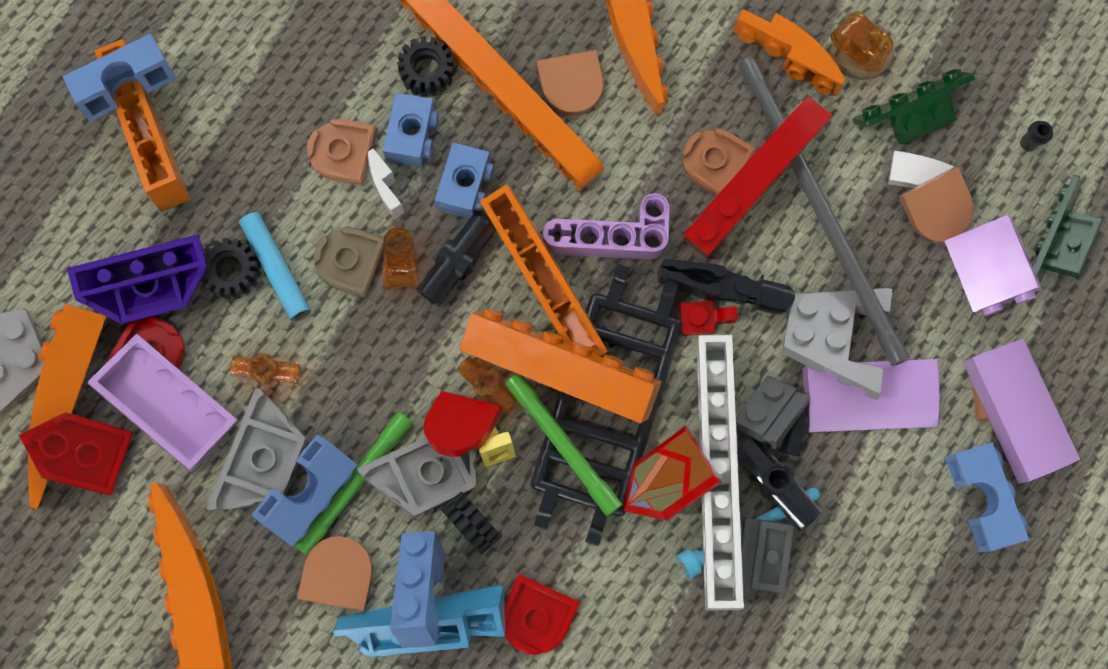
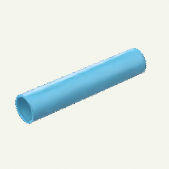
(274, 265)

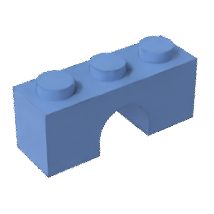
(96, 83)
(292, 515)
(1001, 522)
(414, 609)

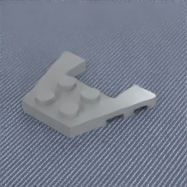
(821, 335)
(18, 356)

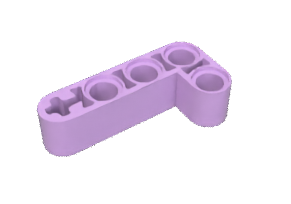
(605, 231)

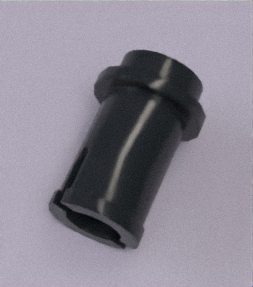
(1037, 134)
(793, 440)

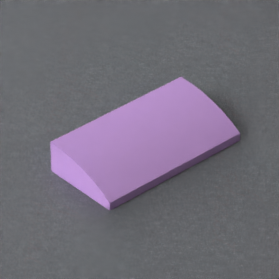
(906, 399)
(163, 402)
(1021, 411)

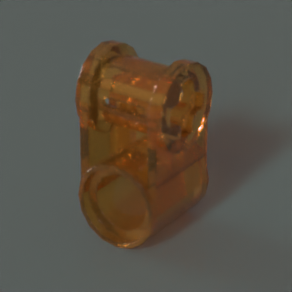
(861, 39)
(399, 266)

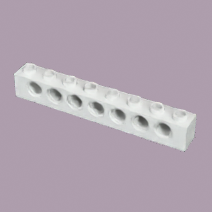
(719, 443)

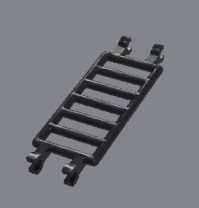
(634, 445)

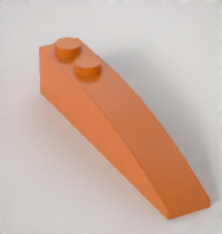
(147, 142)
(541, 269)
(62, 374)

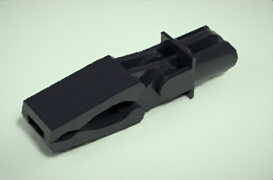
(727, 286)

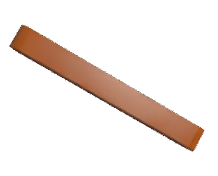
(508, 89)

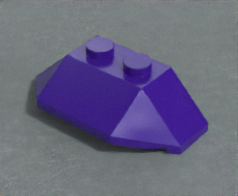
(141, 280)

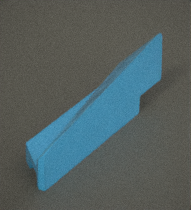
(460, 615)

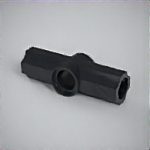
(456, 259)
(790, 500)

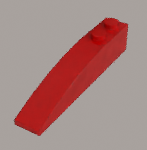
(756, 177)

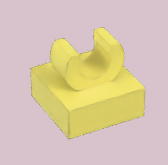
(497, 448)

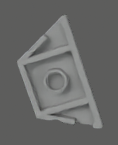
(259, 457)
(420, 477)

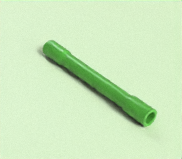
(388, 439)
(596, 486)

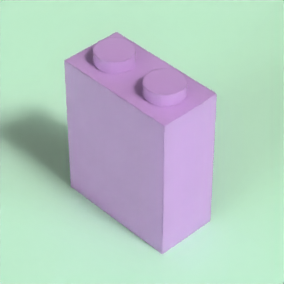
(993, 266)

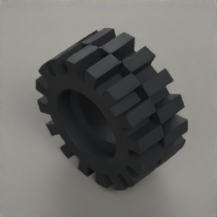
(423, 50)
(247, 276)
(471, 523)

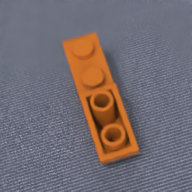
(803, 54)

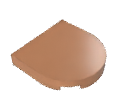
(571, 82)
(341, 150)
(715, 158)
(939, 206)
(337, 574)

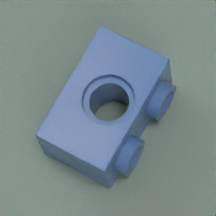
(408, 113)
(464, 163)

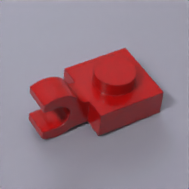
(700, 318)

